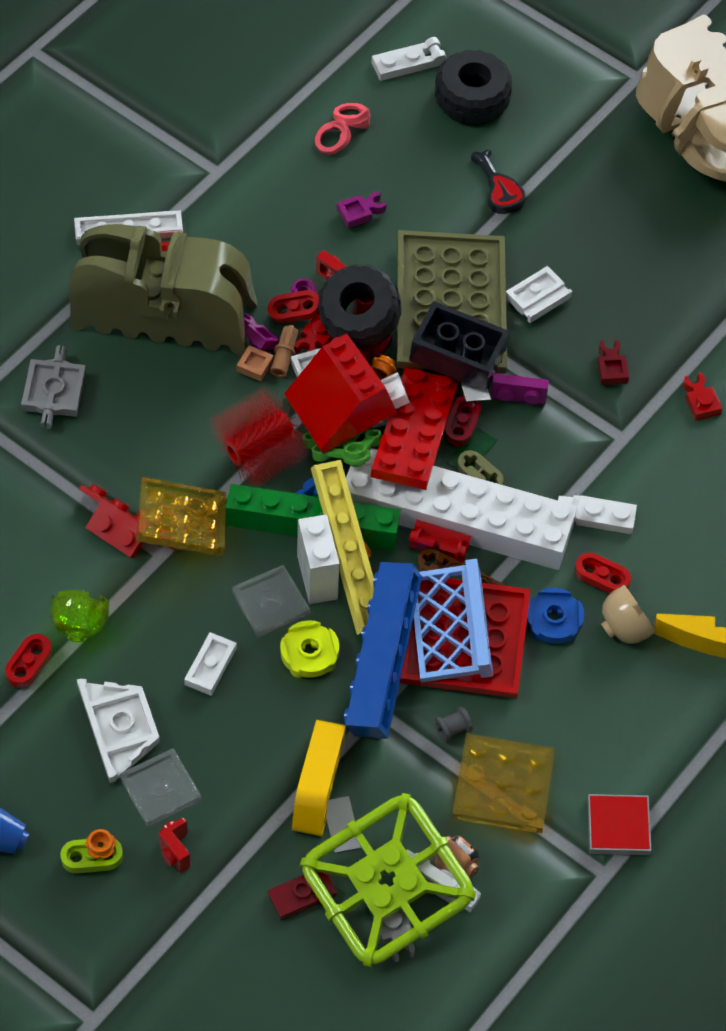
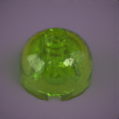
(78, 614)

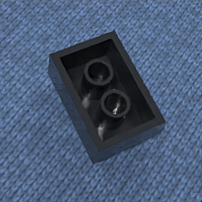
(459, 345)

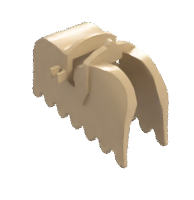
(676, 94)

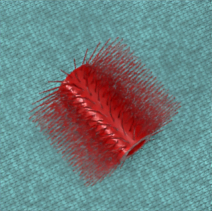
(258, 437)

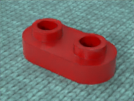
(296, 306)
(603, 572)
(26, 662)

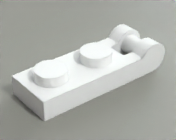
(408, 59)

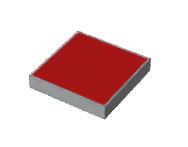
(619, 824)

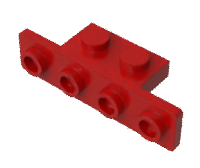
(113, 522)

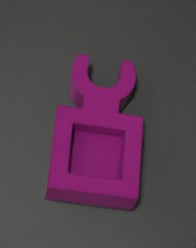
(358, 211)
(259, 335)

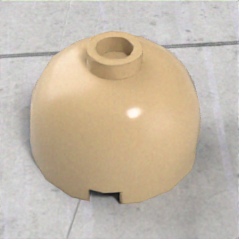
(625, 617)

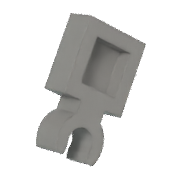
(393, 928)

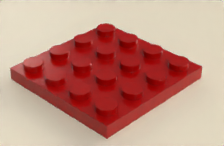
(506, 626)

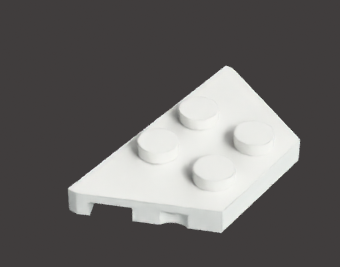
(119, 724)

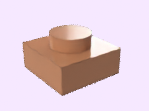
(255, 363)

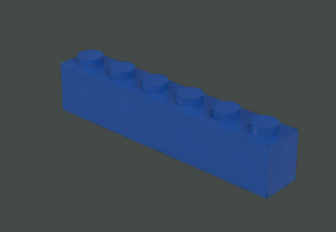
(383, 650)

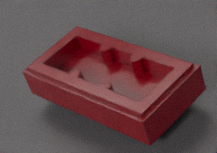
(297, 895)

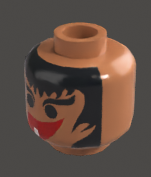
(464, 853)

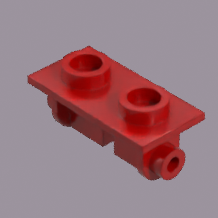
(442, 539)

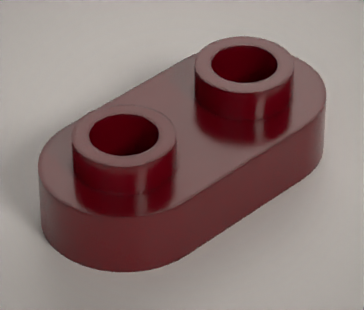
(462, 423)

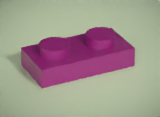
(519, 389)

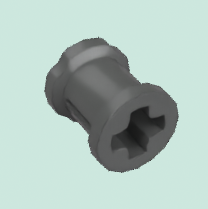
(453, 724)

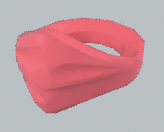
(360, 120)
(344, 140)

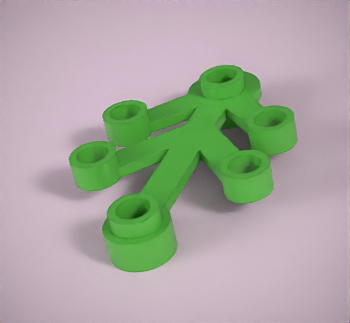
(353, 452)

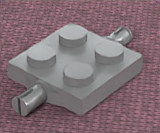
(53, 387)

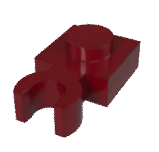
(611, 365)

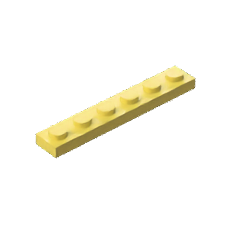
(347, 538)

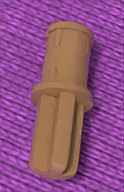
(284, 351)

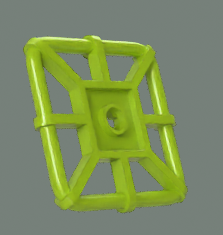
(382, 899)

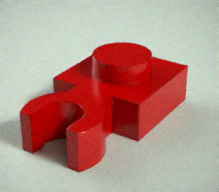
(313, 336)
(701, 400)

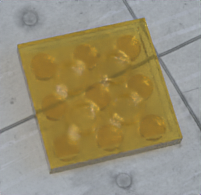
(181, 516)
(503, 783)

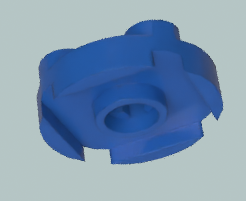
(559, 630)

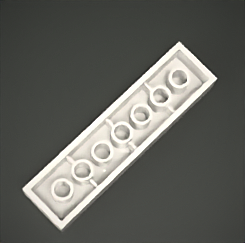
(493, 514)

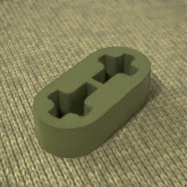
(482, 470)

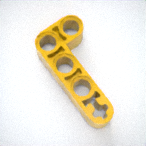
(318, 778)

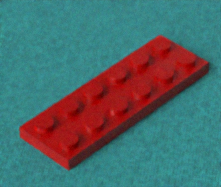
(416, 430)

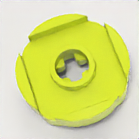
(305, 664)

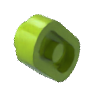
(88, 863)

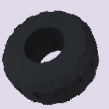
(471, 103)
(357, 283)

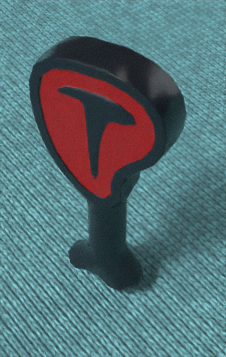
(505, 192)

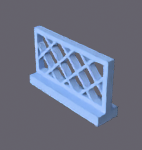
(476, 625)

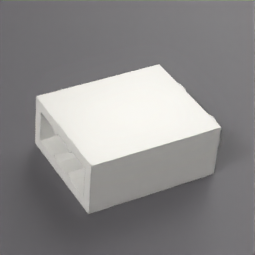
(318, 559)

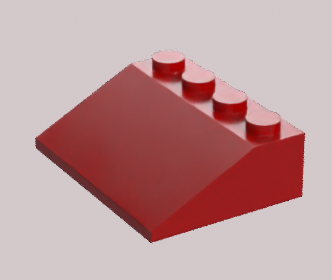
(339, 395)

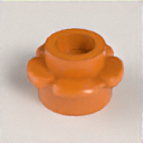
(383, 366)
(100, 836)

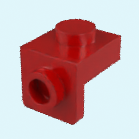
(172, 849)

